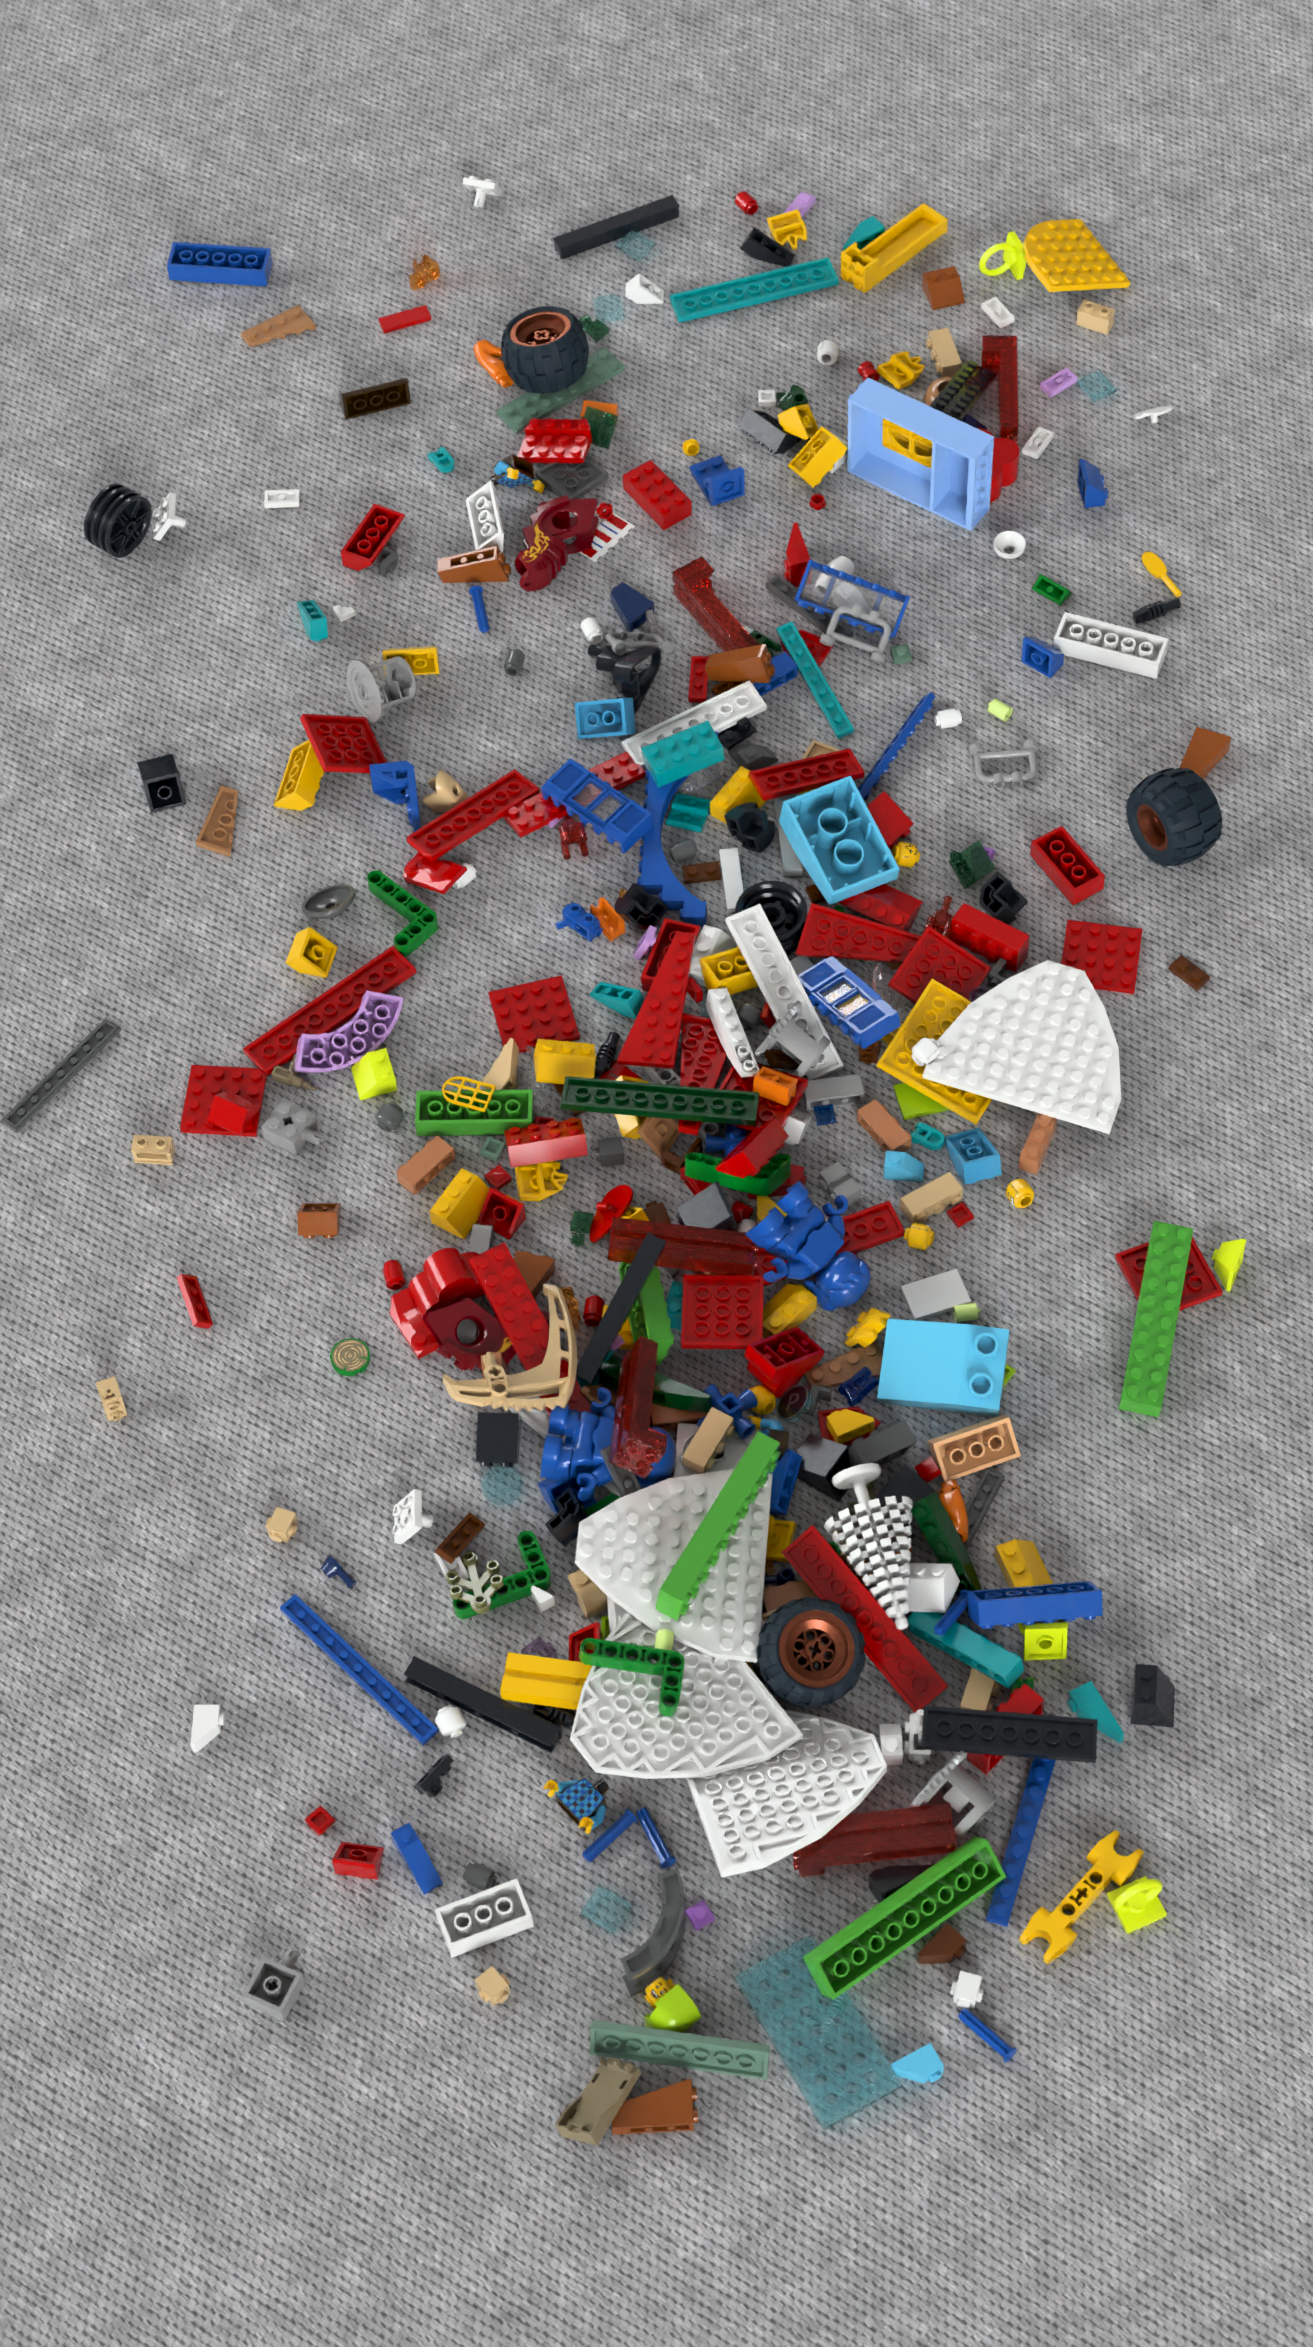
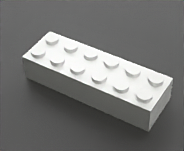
(1111, 645)

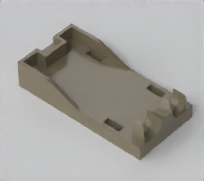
(599, 2103)

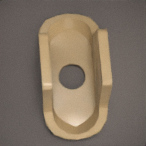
(444, 796)

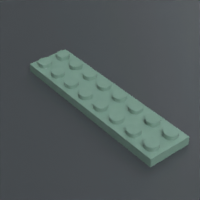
(600, 368)
(679, 2049)

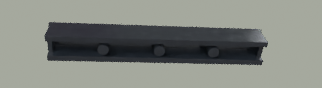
(616, 227)
(620, 1308)
(483, 1704)

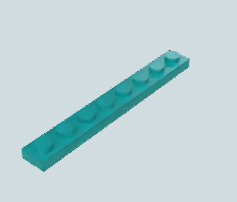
(815, 680)

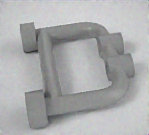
(857, 612)
(620, 643)
(1030, 748)

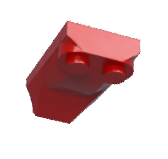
(434, 875)
(411, 1325)

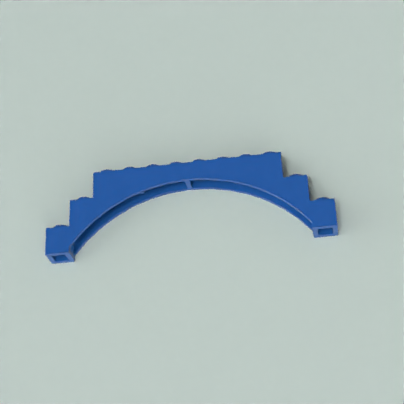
(655, 872)

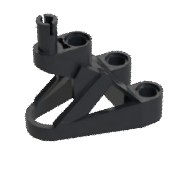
(622, 667)

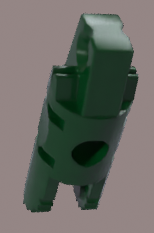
(762, 639)

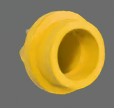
(690, 447)

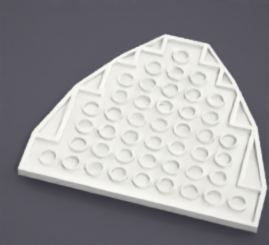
(1038, 1047)
(641, 1537)
(719, 1725)
(789, 1800)

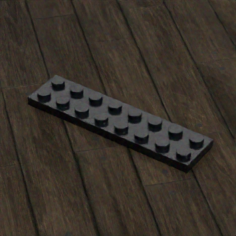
(964, 390)
(1009, 1734)

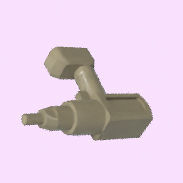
(289, 1076)

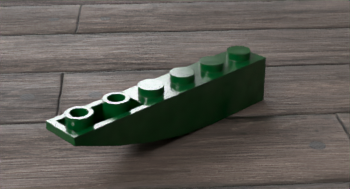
(665, 1392)
(945, 1540)

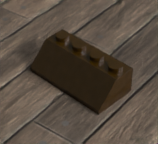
(375, 398)

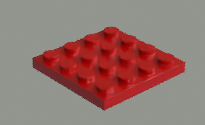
(342, 742)
(1105, 953)
(940, 960)
(534, 1013)
(211, 1080)
(767, 1108)
(1198, 1282)
(721, 1311)

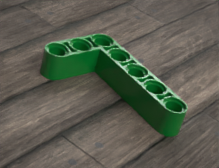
(422, 918)
(762, 1184)
(511, 1582)
(639, 1665)

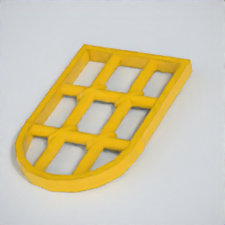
(471, 1099)

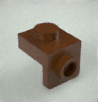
(656, 1212)

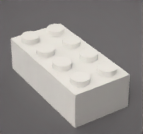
(484, 1918)

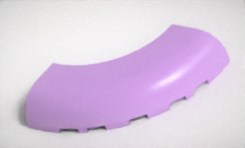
(352, 1041)

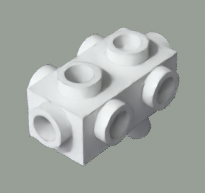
(914, 1729)

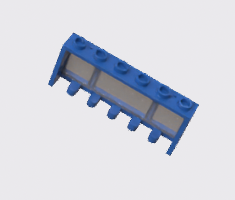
(830, 589)

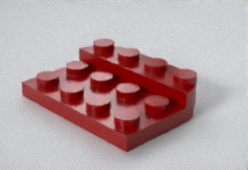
(556, 441)

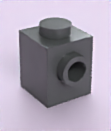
(610, 1151)

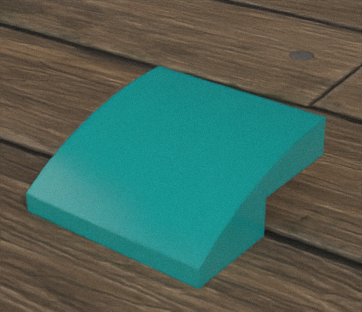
(688, 812)

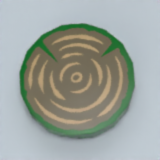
(350, 1357)

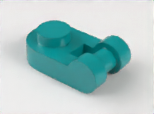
(442, 460)
(932, 1140)

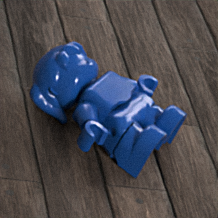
(810, 1247)
(584, 1439)

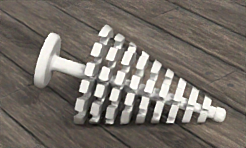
(876, 1540)

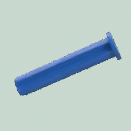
(476, 593)
(952, 1614)
(609, 1836)
(655, 1838)
(987, 2034)

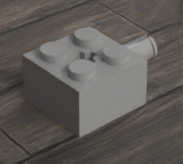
(291, 1127)
(268, 1977)

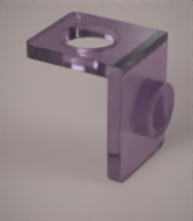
(538, 1644)

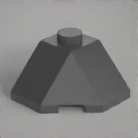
(752, 756)

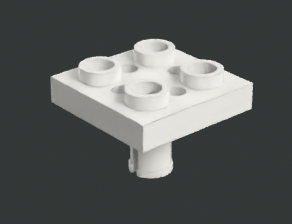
(481, 188)
(165, 516)
(409, 1517)

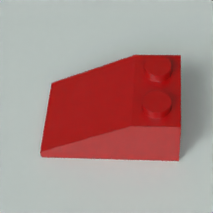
(796, 557)

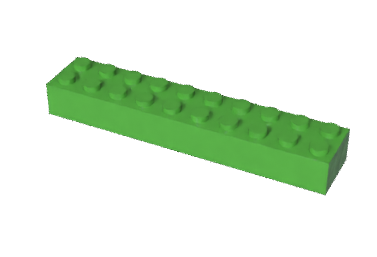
(1156, 1319)
(718, 1526)
(904, 1917)

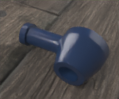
(332, 1568)
(779, 1579)

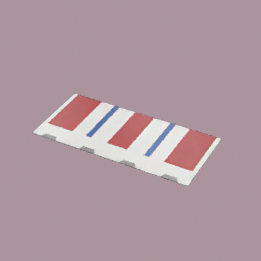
(606, 536)

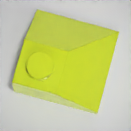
(1228, 1261)

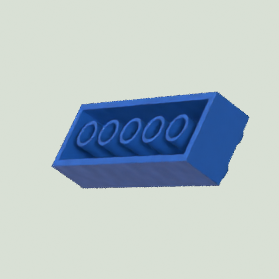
(219, 264)
(1035, 1604)

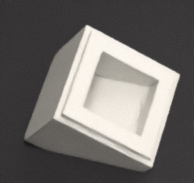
(542, 1599)

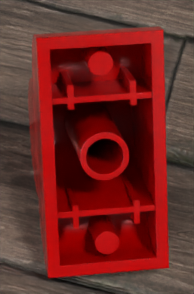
(1004, 464)
(444, 1280)
(782, 1359)

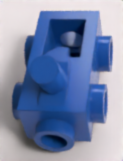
(579, 920)

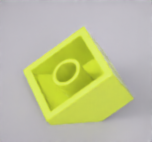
(374, 1074)

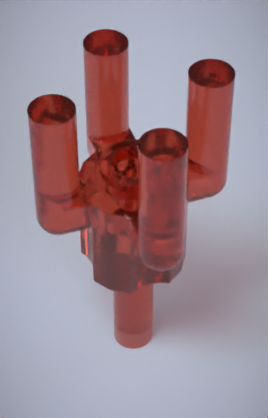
(571, 833)
(942, 920)

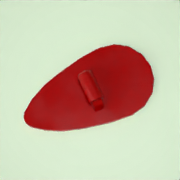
(612, 1205)

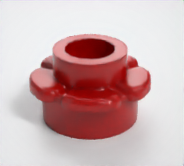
(817, 502)
(606, 514)

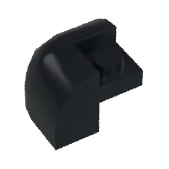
(751, 826)
(1001, 899)
(640, 908)
(565, 1523)

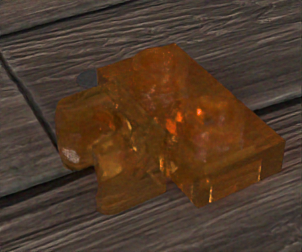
(424, 272)
(572, 1305)

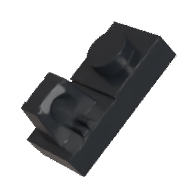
(737, 733)
(428, 1782)

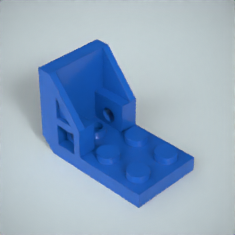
(718, 481)
(391, 780)

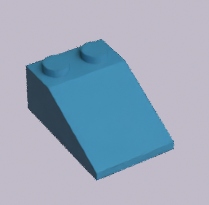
(605, 718)
(973, 1156)

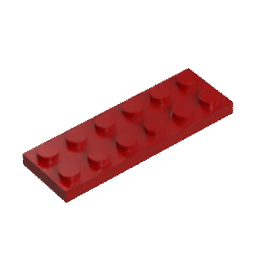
(805, 774)

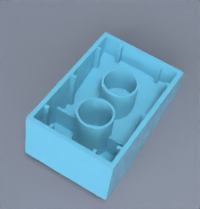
(838, 840)
(943, 1366)

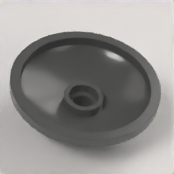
(329, 901)

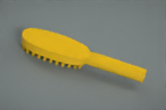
(1158, 569)

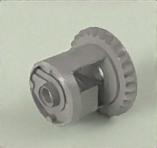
(370, 697)
(794, 1042)
(964, 1790)

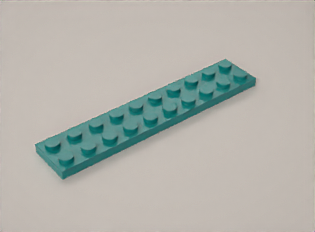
(753, 289)

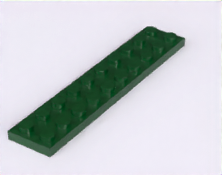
(660, 1101)

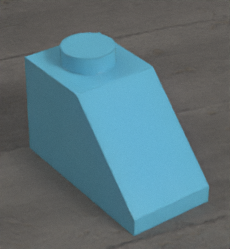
(902, 1167)
(920, 2065)

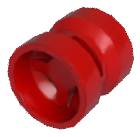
(868, 370)

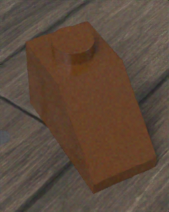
(943, 1947)

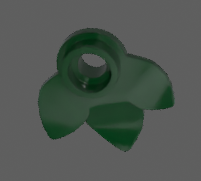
(794, 398)

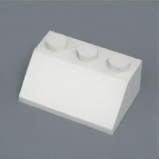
(708, 943)
(931, 1587)

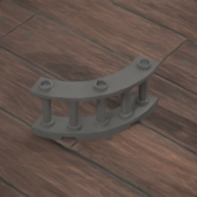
(659, 1952)

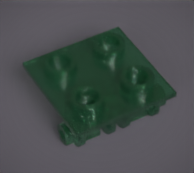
(601, 425)
(971, 864)

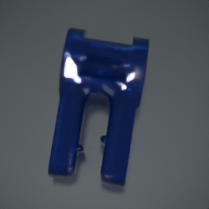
(858, 1392)

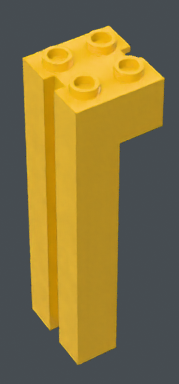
(892, 248)
(543, 1680)

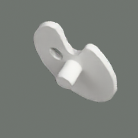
(1153, 413)

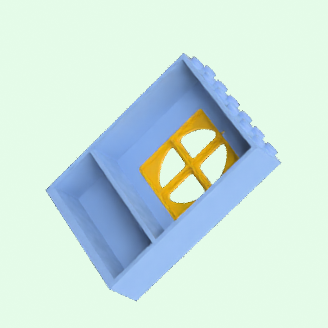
(948, 483)

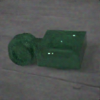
(596, 330)
(580, 1224)

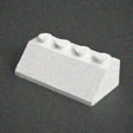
(485, 518)

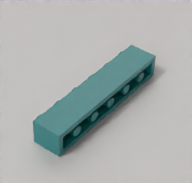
(969, 1648)

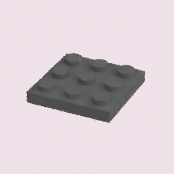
(572, 478)

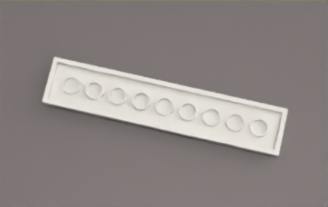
(779, 980)

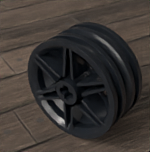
(117, 520)
(775, 900)

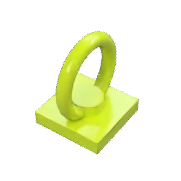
(1013, 257)
(1044, 1640)
(1137, 1903)

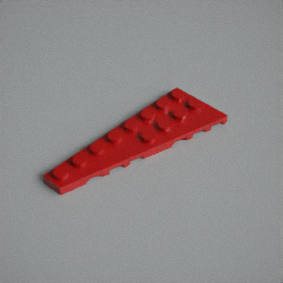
(852, 937)
(658, 1024)
(700, 1060)

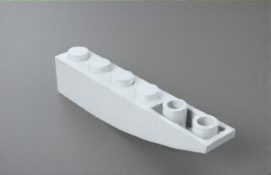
(730, 1032)

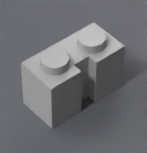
(837, 1182)

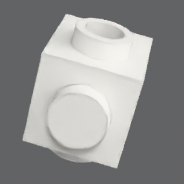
(967, 1990)

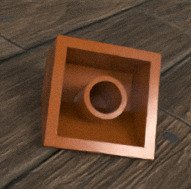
(943, 288)
(319, 1219)

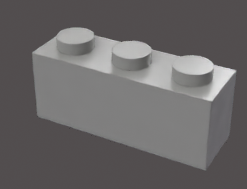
(835, 1091)

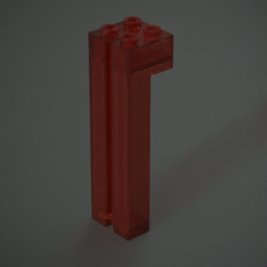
(1001, 356)
(698, 597)
(686, 1246)
(632, 1441)
(879, 1838)

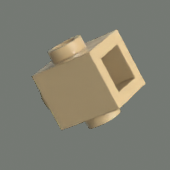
(282, 1525)
(493, 1986)

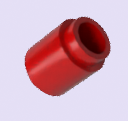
(746, 203)
(394, 1275)
(593, 1310)

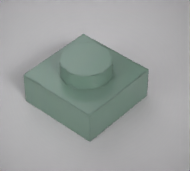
(901, 654)
(492, 1149)

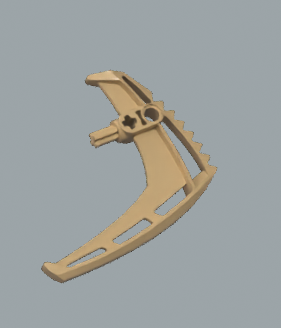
(505, 1390)

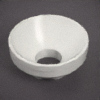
(1012, 540)

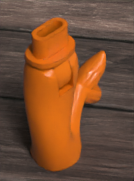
(486, 356)
(955, 1507)

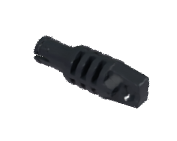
(1155, 610)
(606, 1053)
(557, 1715)

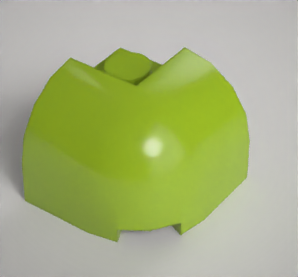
(673, 2012)

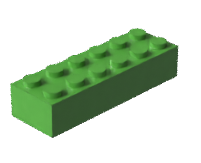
(442, 1118)
(650, 1313)

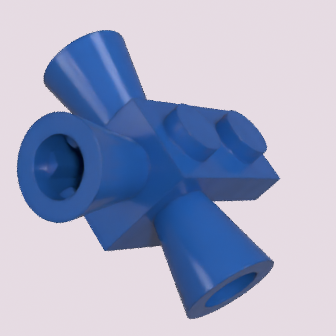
(734, 1136)
(733, 1407)

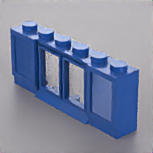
(598, 804)
(848, 1002)

